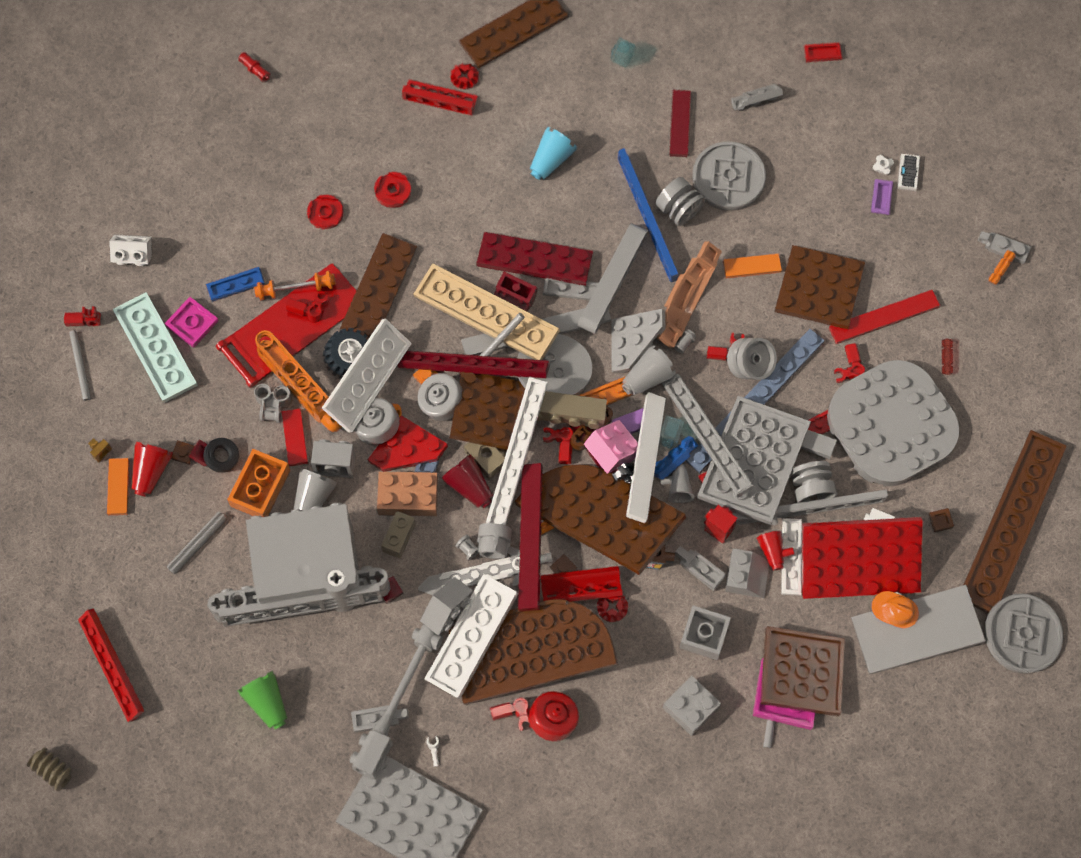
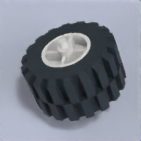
(342, 350)

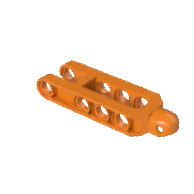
(295, 378)

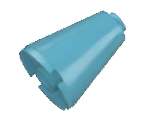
(551, 153)

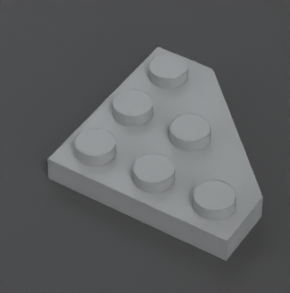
(633, 337)

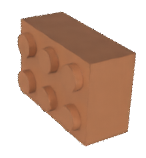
(407, 493)

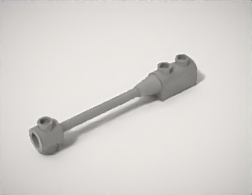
(377, 743)

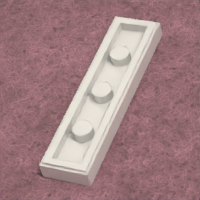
(792, 564)

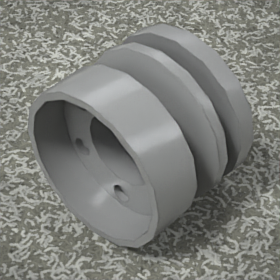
(680, 201)
(813, 480)

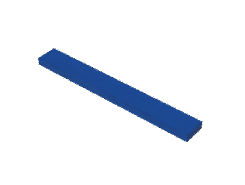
(647, 215)

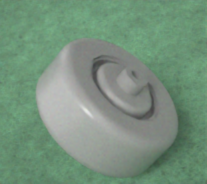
(439, 396)
(378, 423)

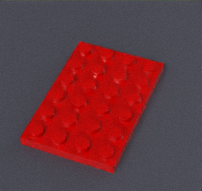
(861, 557)

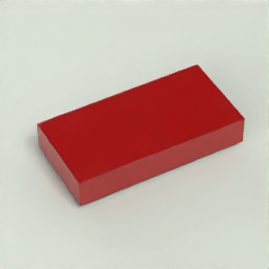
(823, 52)

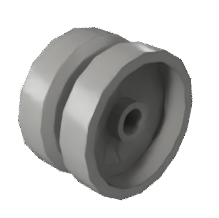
(751, 358)

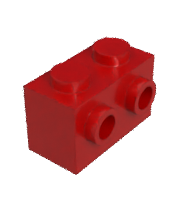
(720, 523)

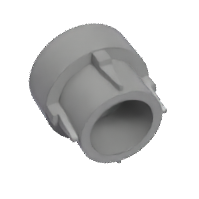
(494, 540)

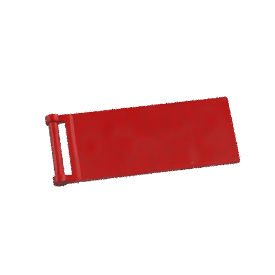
(289, 328)

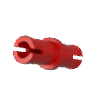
(254, 66)

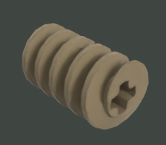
(49, 769)

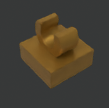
(99, 450)

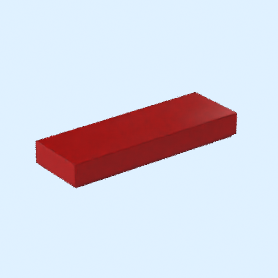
(294, 437)

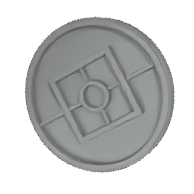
(729, 175)
(569, 366)
(1023, 633)

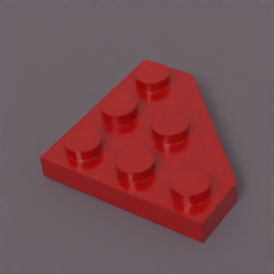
(407, 448)

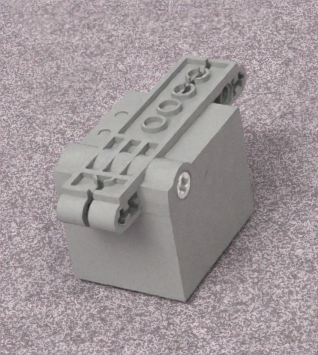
(300, 567)

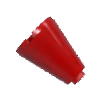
(148, 467)

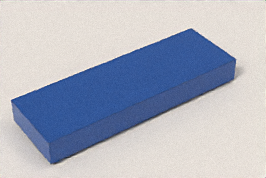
(235, 284)

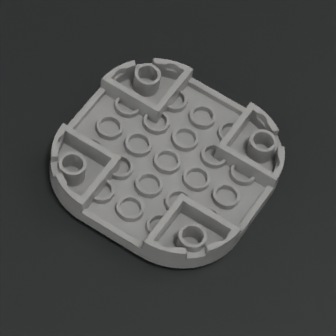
(893, 422)

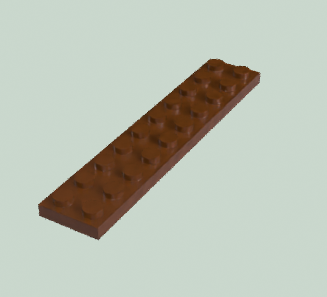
(1013, 520)

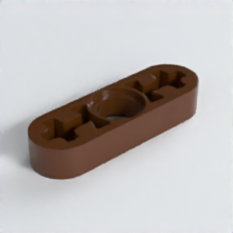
(578, 434)

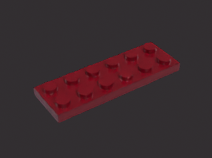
(534, 258)

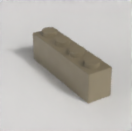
(573, 410)

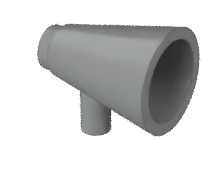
(680, 486)

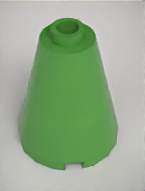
(265, 699)

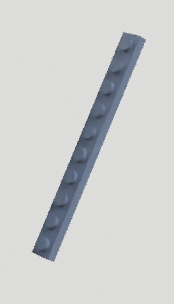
(767, 387)

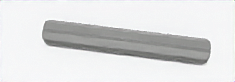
(192, 547)

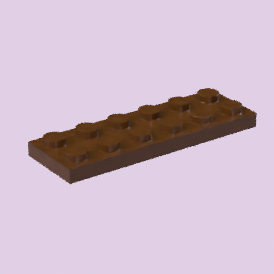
(511, 30)
(379, 285)

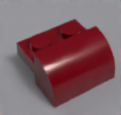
(516, 291)

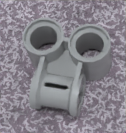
(271, 404)

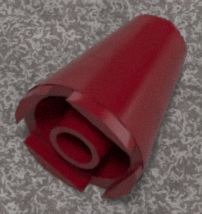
(469, 482)

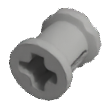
(467, 547)

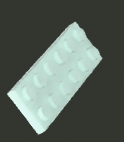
(155, 347)

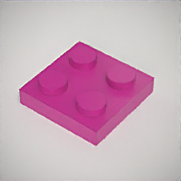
(191, 322)

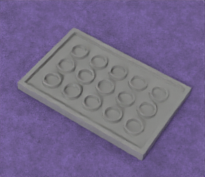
(766, 449)
(408, 814)

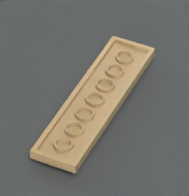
(485, 312)

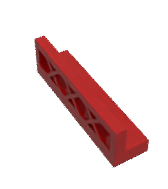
(437, 99)
(580, 583)

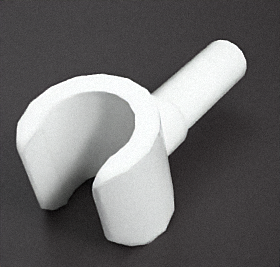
(434, 751)

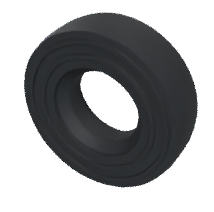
(215, 465)

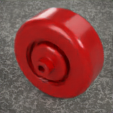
(553, 716)

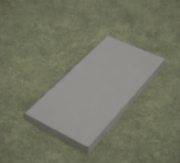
(943, 626)

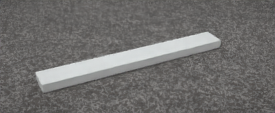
(517, 451)
(646, 458)

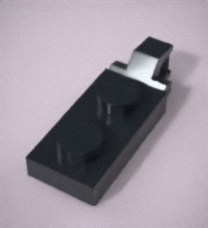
(624, 472)

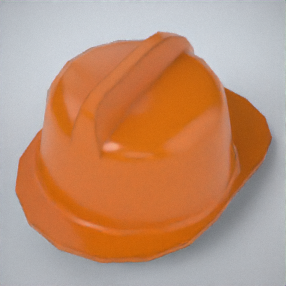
(895, 609)

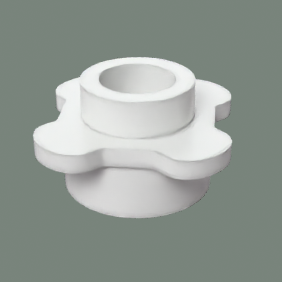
(883, 169)

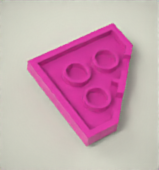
(783, 715)

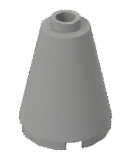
(648, 372)
(312, 490)

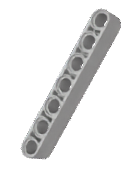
(612, 278)

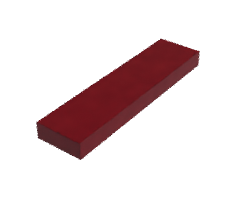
(680, 123)

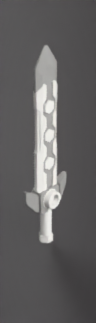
(470, 576)

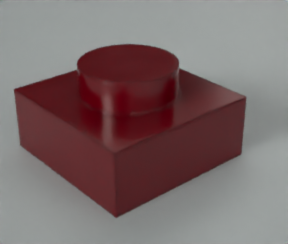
(197, 452)
(395, 590)

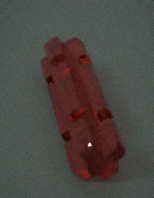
(947, 356)

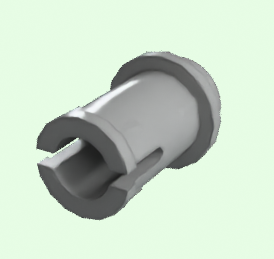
(687, 337)

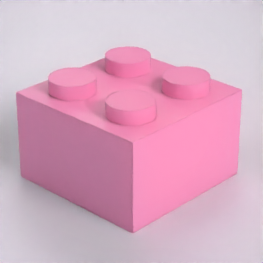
(612, 446)

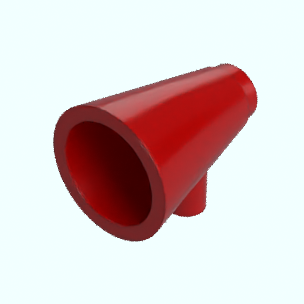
(772, 547)

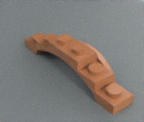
(687, 293)

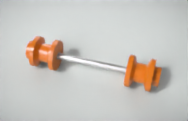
(269, 290)

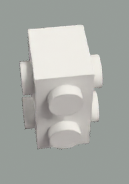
(130, 250)

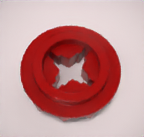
(464, 83)
(612, 615)

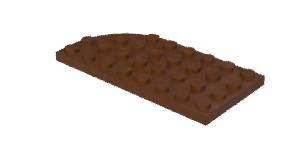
(594, 509)
(541, 649)

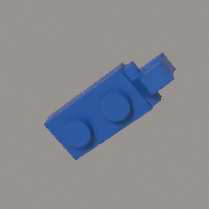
(675, 458)

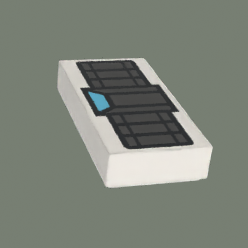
(908, 172)

